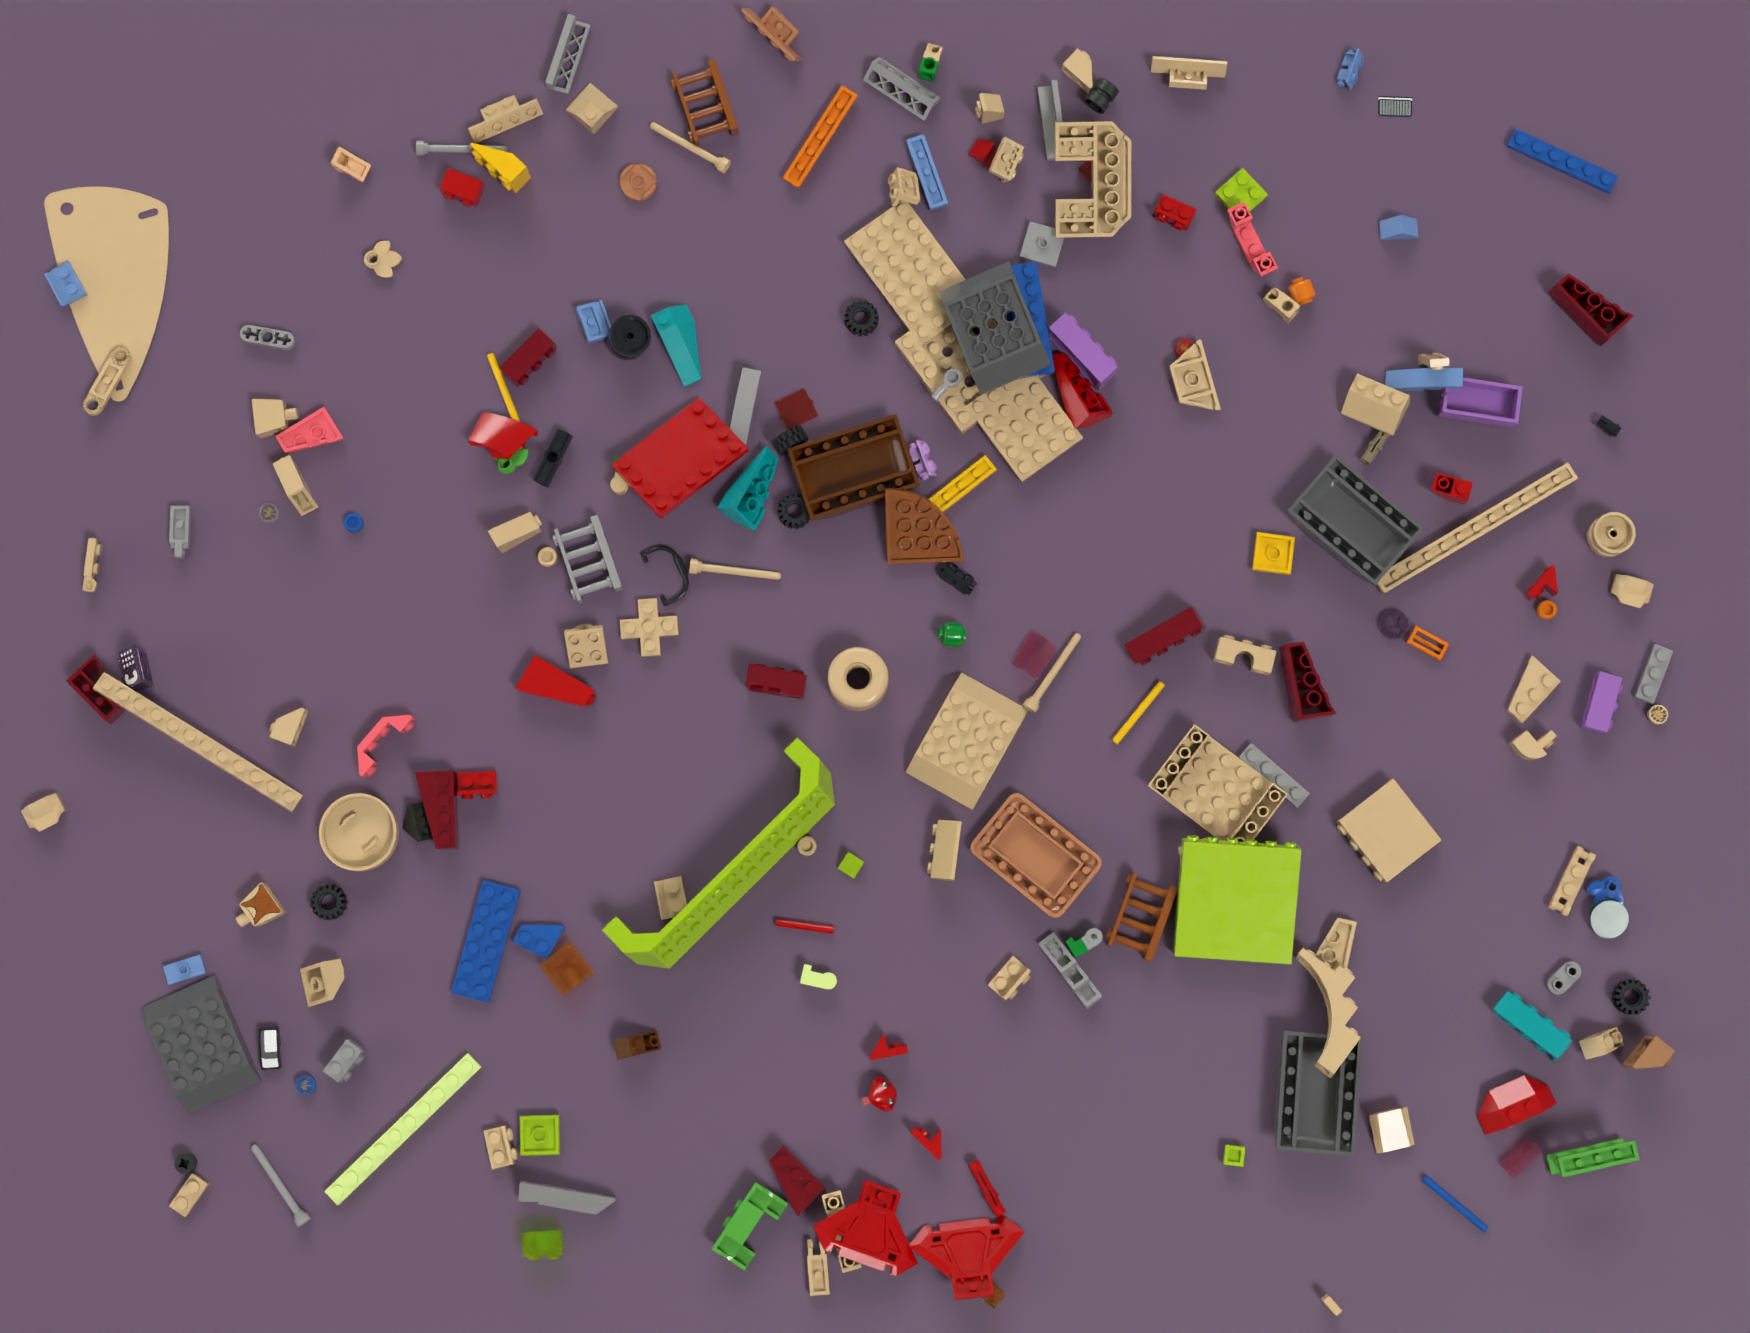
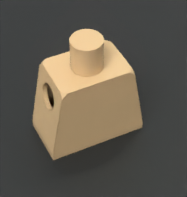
(271, 416)

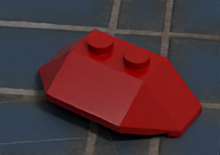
(1514, 1103)

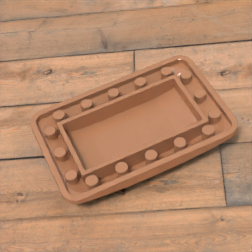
(1036, 855)

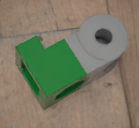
(1089, 940)

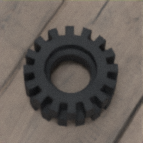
(861, 307)
(788, 439)
(785, 518)
(320, 893)
(1641, 991)

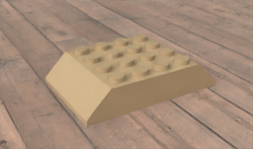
(966, 741)

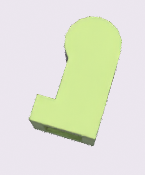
(825, 981)

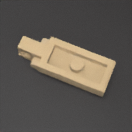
(91, 565)

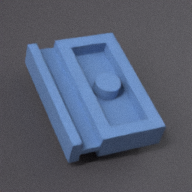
(65, 284)
(593, 321)

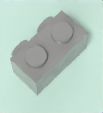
(345, 1060)

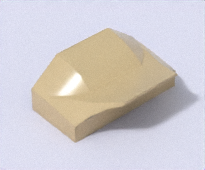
(1631, 590)
(44, 812)

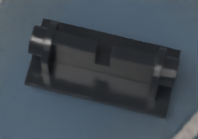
(952, 573)

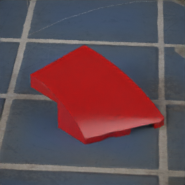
(500, 435)

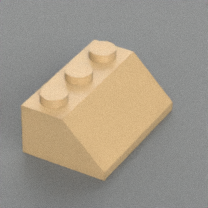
(1375, 404)
(944, 850)

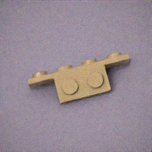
(1188, 72)
(504, 116)

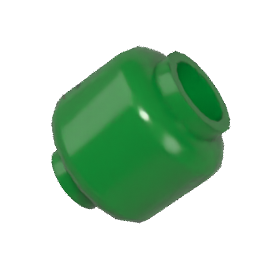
(952, 634)

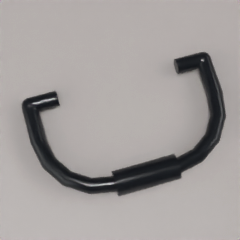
(681, 566)

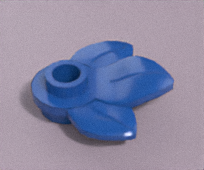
(1601, 890)

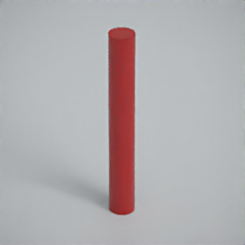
(804, 926)

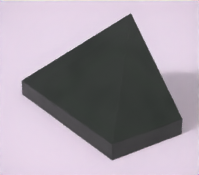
(416, 822)

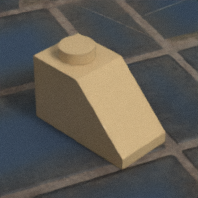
(1079, 69)
(288, 727)

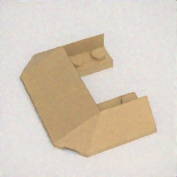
(1111, 179)

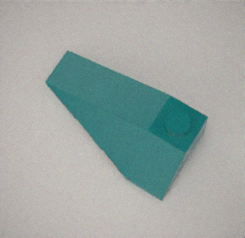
(678, 335)
(747, 495)

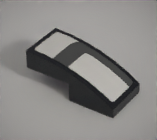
(270, 1048)

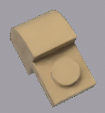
(1530, 749)

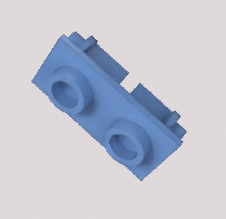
(1349, 76)

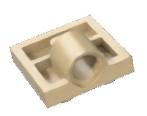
(586, 645)

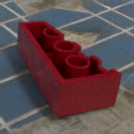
(1589, 309)
(1165, 635)
(1303, 684)

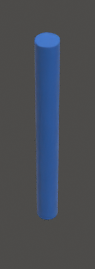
(1455, 1204)

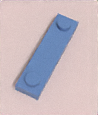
(927, 172)

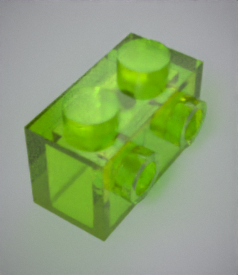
(543, 1243)

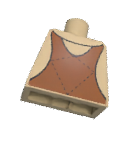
(260, 907)

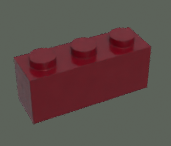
(528, 358)

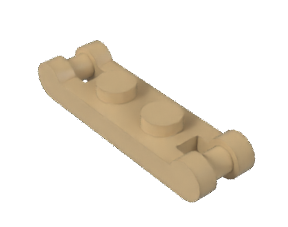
(1571, 881)

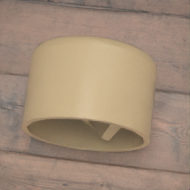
(853, 698)

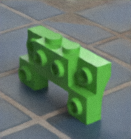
(747, 1214)

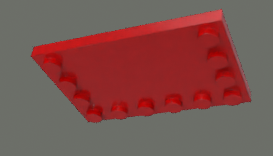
(679, 458)

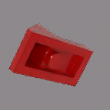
(983, 152)
(1546, 581)
(882, 1051)
(932, 1145)

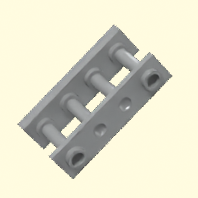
(600, 545)

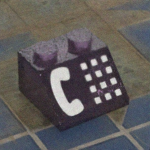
(135, 668)

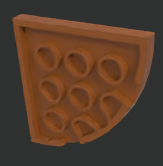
(918, 530)

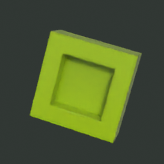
(1234, 1155)

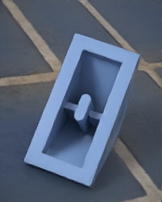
(1398, 228)

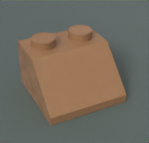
(1649, 1053)

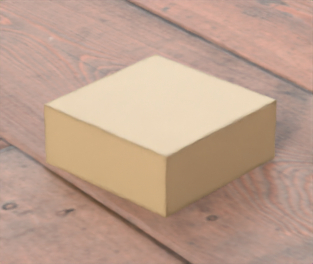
(1332, 1306)

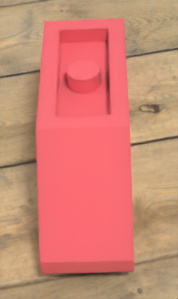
(1248, 240)
(369, 743)

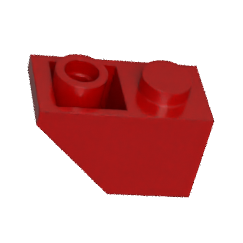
(1451, 488)

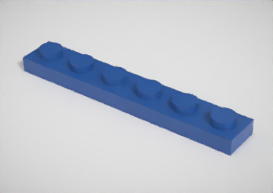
(1562, 161)

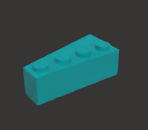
(1533, 1026)

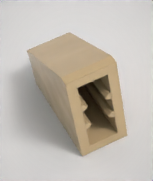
(295, 485)
(515, 531)

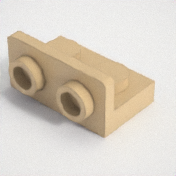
(1006, 159)
(903, 187)
(1010, 978)
(500, 1147)

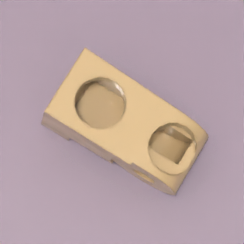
(1281, 304)

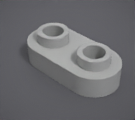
(1563, 976)

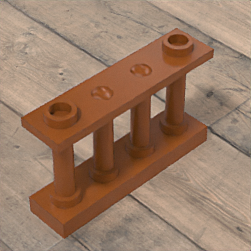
(717, 90)
(1160, 913)

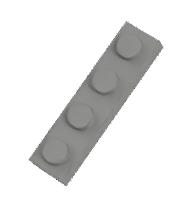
(1272, 772)

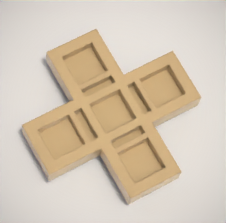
(649, 627)

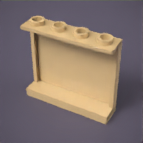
(1388, 831)

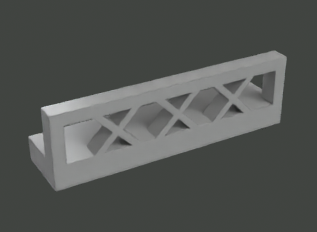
(561, 52)
(903, 82)
(1050, 113)

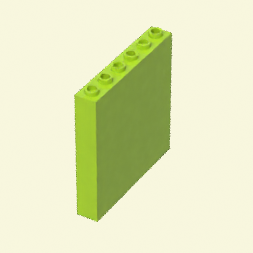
(1236, 900)

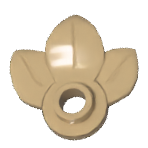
(385, 259)

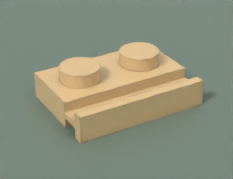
(670, 896)

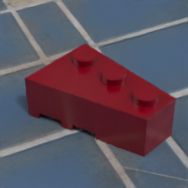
(776, 681)
(83, 682)

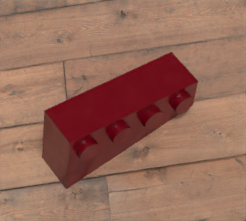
(441, 806)

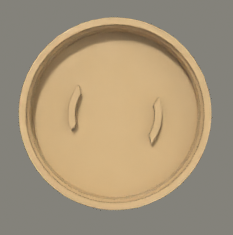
(359, 832)

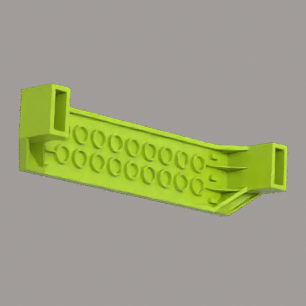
(739, 875)

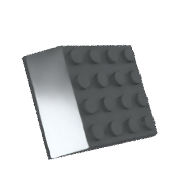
(1354, 521)
(200, 1045)
(1310, 1107)

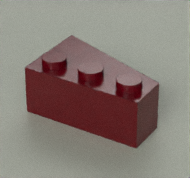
(795, 1179)

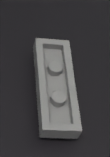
(1653, 674)

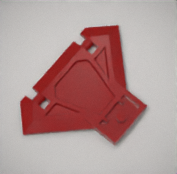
(869, 1231)
(968, 1252)

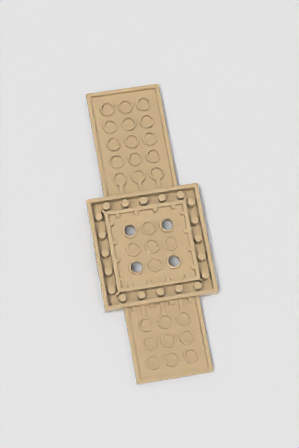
(909, 273)

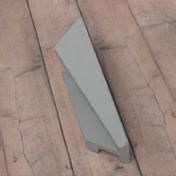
(564, 1198)

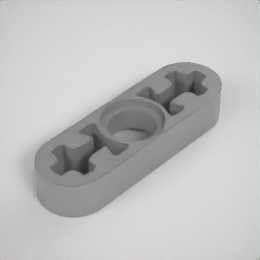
(253, 339)

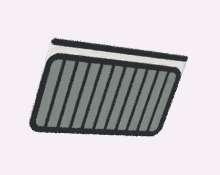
(1395, 106)

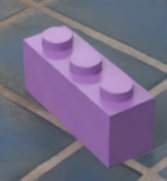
(1601, 703)

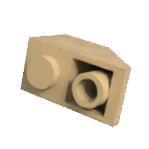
(989, 107)
(1601, 1043)

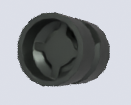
(1102, 94)

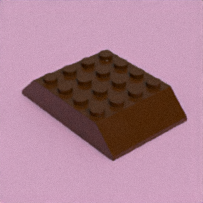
(853, 468)

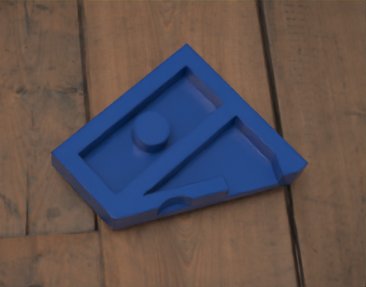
(539, 938)

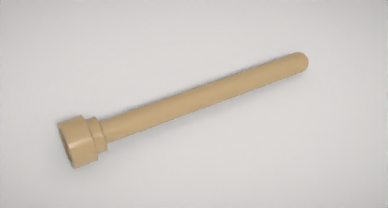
(721, 164)
(697, 566)
(1032, 703)

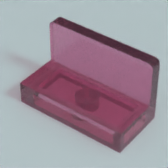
(1034, 655)

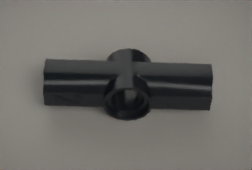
(548, 469)

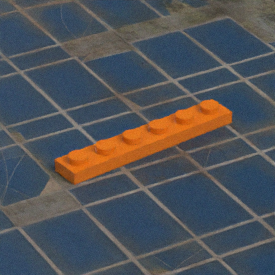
(820, 137)

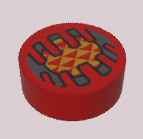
(1182, 346)

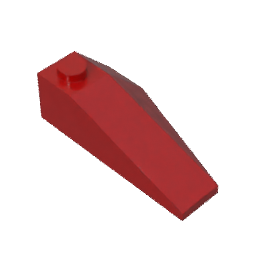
(1080, 400)

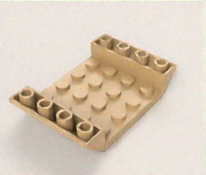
(1217, 788)

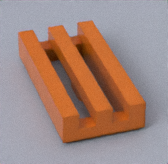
(1413, 636)

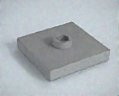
(1041, 245)

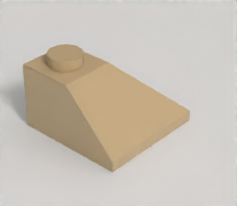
(591, 108)
(322, 981)

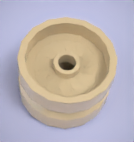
(1621, 529)

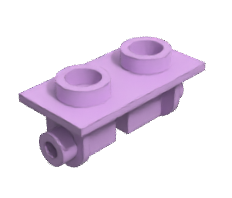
(921, 452)

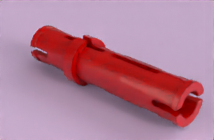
(976, 1167)

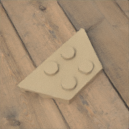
(1193, 379)

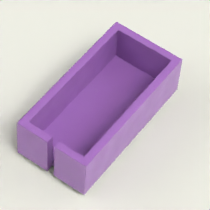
(1082, 350)
(1482, 403)

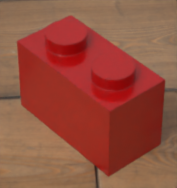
(462, 188)

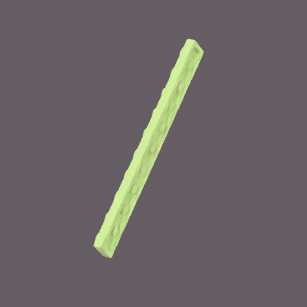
(403, 1129)

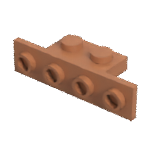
(777, 28)

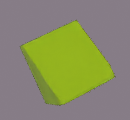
(851, 865)

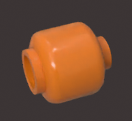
(1301, 291)

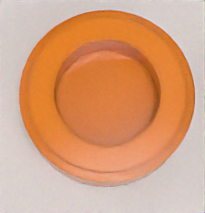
(1546, 609)

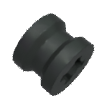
(190, 1163)

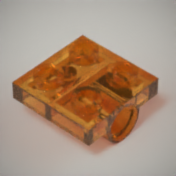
(566, 968)

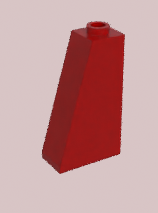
(551, 683)

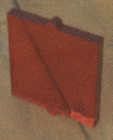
(796, 409)

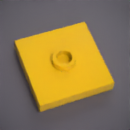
(1273, 553)

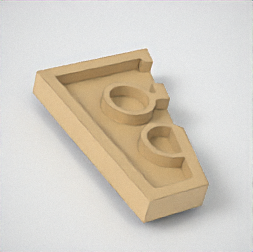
(1533, 688)
(1337, 944)

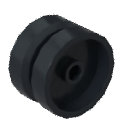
(628, 326)

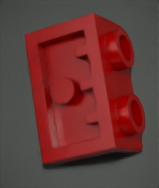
(1174, 212)
(477, 783)

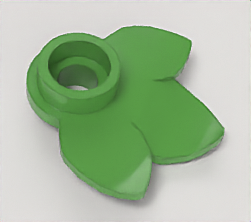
(517, 459)

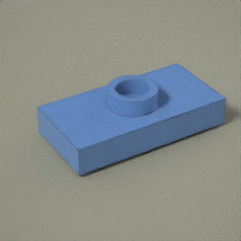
(184, 969)

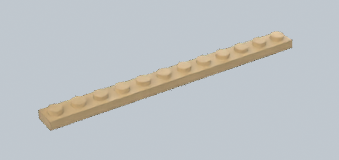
(1477, 527)
(197, 742)

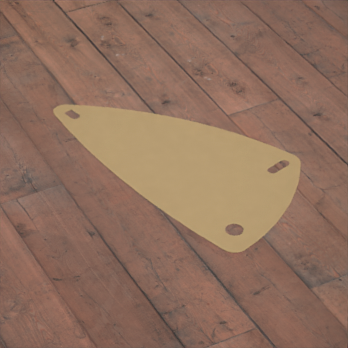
(119, 266)

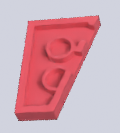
(310, 432)

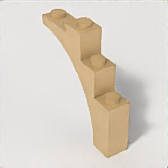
(1339, 1009)

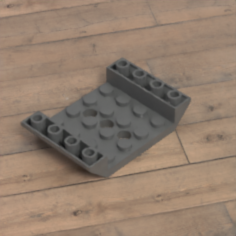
(998, 353)

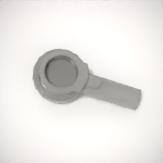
(952, 378)

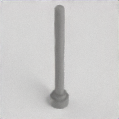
(424, 148)
(300, 1216)

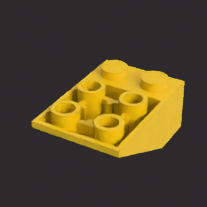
(503, 165)

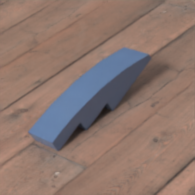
(1424, 379)

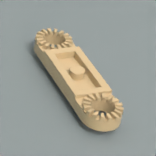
(107, 381)

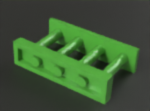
(1592, 1157)

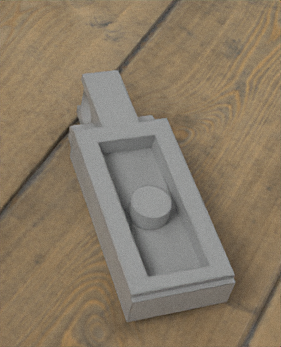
(180, 529)

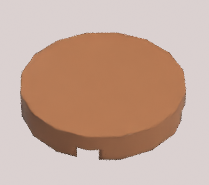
(638, 182)

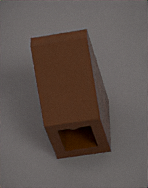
(637, 1044)

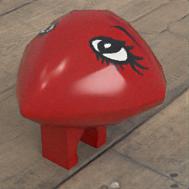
(881, 1095)

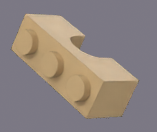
(1261, 657)

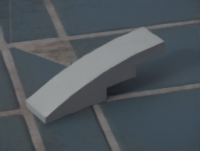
(745, 403)
(1070, 970)

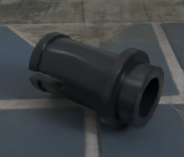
(1610, 427)

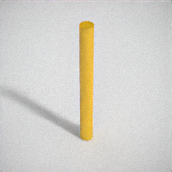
(502, 386)
(1138, 712)

